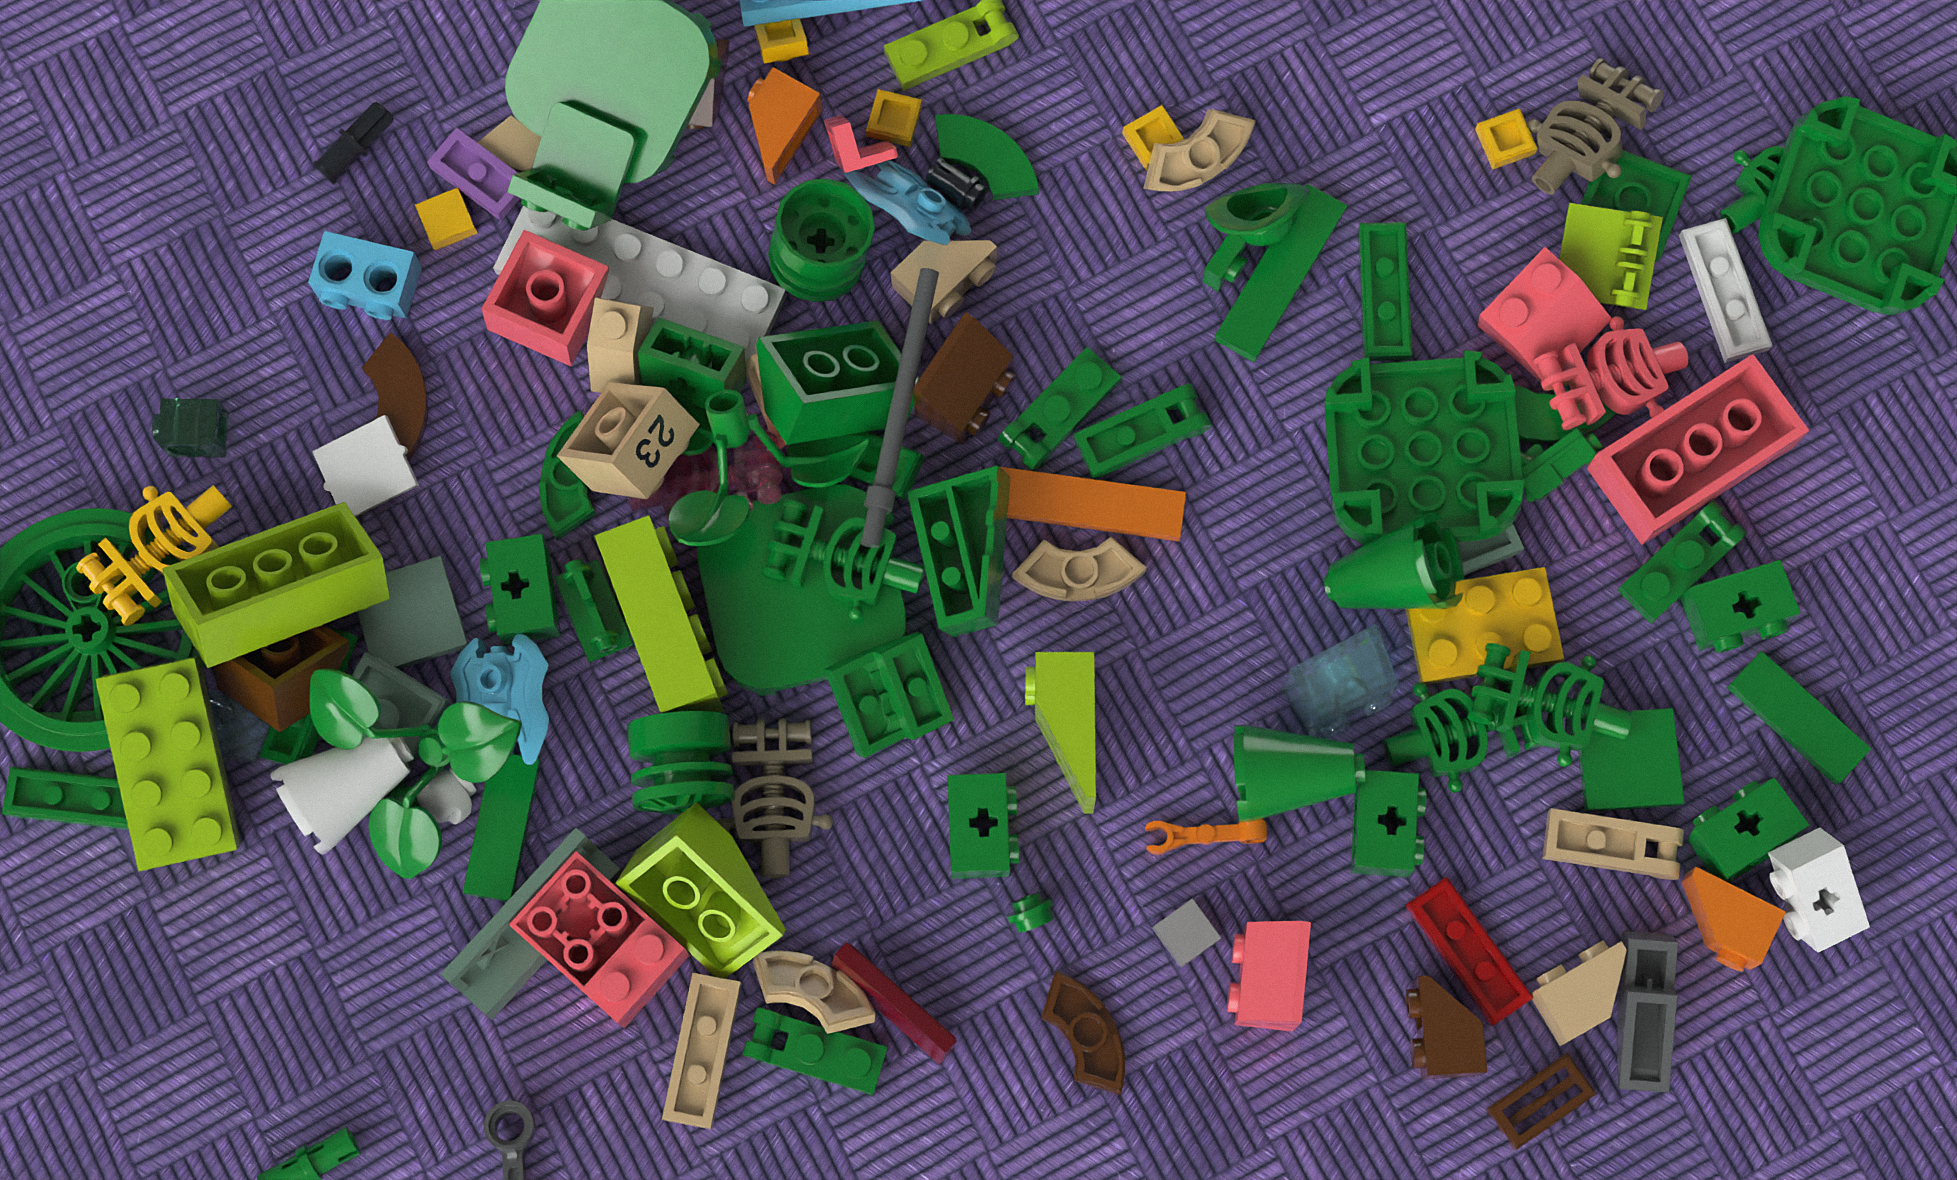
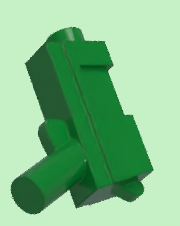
(1548, 469)

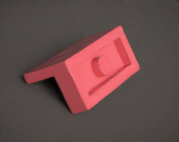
(845, 150)

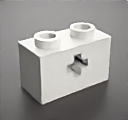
(1817, 890)

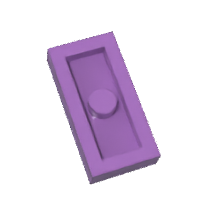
(475, 173)

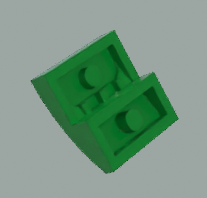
(889, 694)

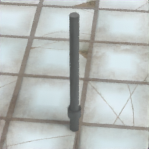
(880, 496)

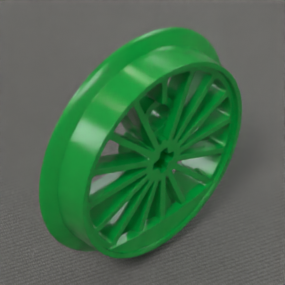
(18, 562)

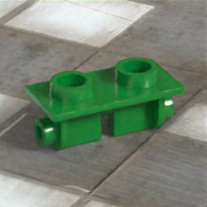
(592, 609)

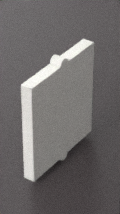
(366, 467)

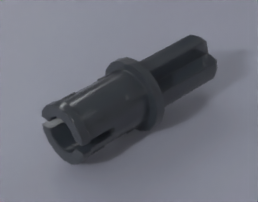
(354, 142)

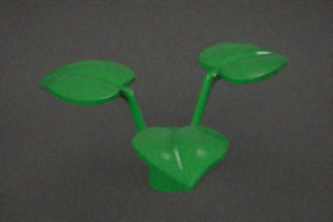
(713, 517)
(467, 737)

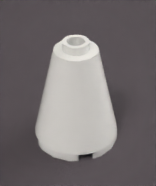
(341, 786)

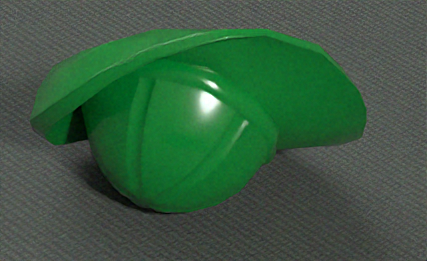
(1258, 213)

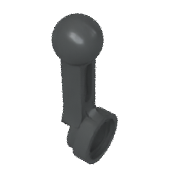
(512, 1151)

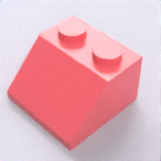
(545, 297)
(1543, 312)
(1270, 974)

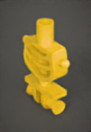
(195, 518)

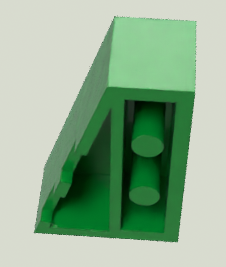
(963, 546)

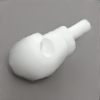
(447, 797)

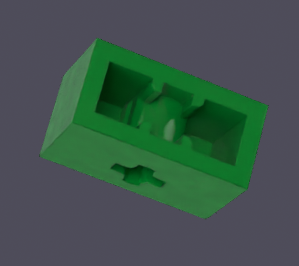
(690, 362)
(525, 561)
(1760, 589)
(980, 796)
(1372, 848)
(1734, 854)

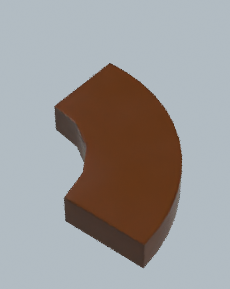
(400, 391)
(1089, 1031)

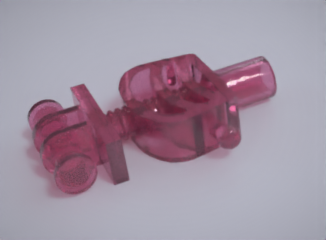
(752, 472)

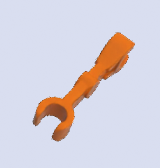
(1206, 834)

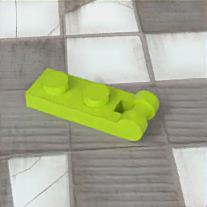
(949, 44)

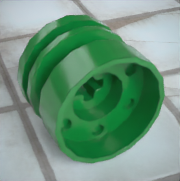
(824, 218)
(680, 758)

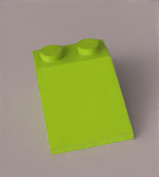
(1064, 703)
(702, 892)

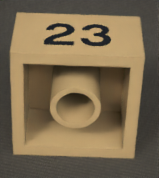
(628, 440)

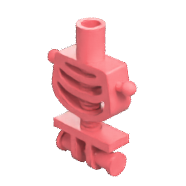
(1622, 377)

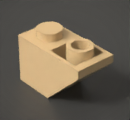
(959, 268)
(1583, 996)

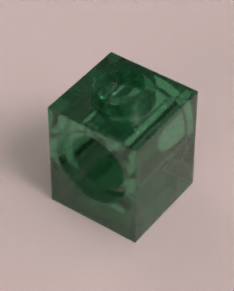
(191, 427)

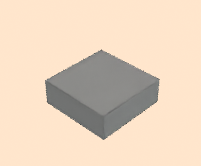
(1186, 933)

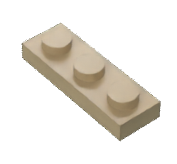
(702, 1051)

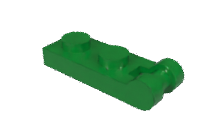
(1061, 408)
(1140, 431)
(1680, 563)
(815, 1053)

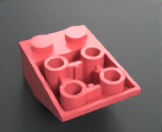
(599, 939)

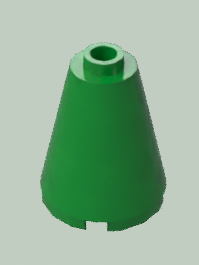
(1400, 570)
(1290, 771)

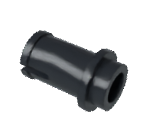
(956, 184)

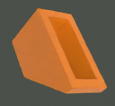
(781, 118)
(1731, 919)

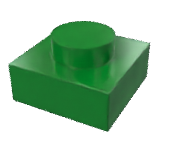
(1226, 263)

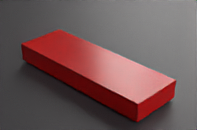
(1469, 951)

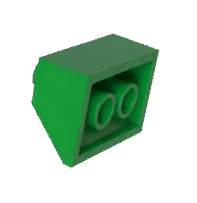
(828, 380)

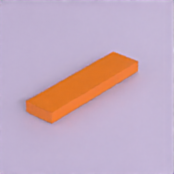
(1095, 504)

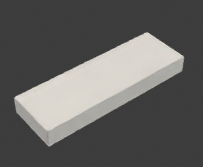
(1725, 290)

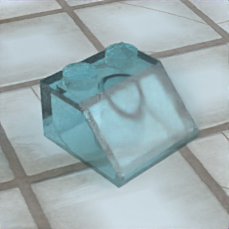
(1342, 683)

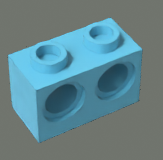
(369, 266)

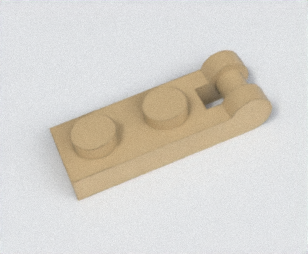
(1611, 843)

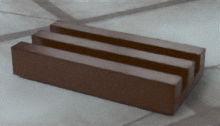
(1506, 1125)

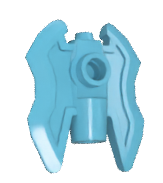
(911, 202)
(507, 686)

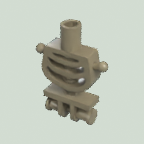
(1575, 126)
(775, 840)

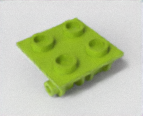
(1612, 252)

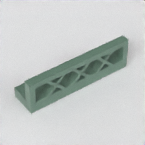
(498, 957)

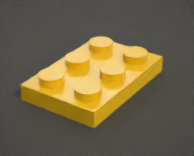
(1495, 609)

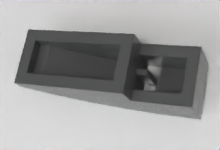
(1646, 1011)

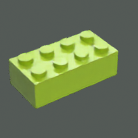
(276, 584)
(657, 617)
(168, 763)

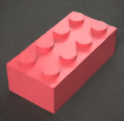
(1697, 449)

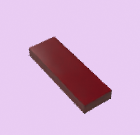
(895, 1003)

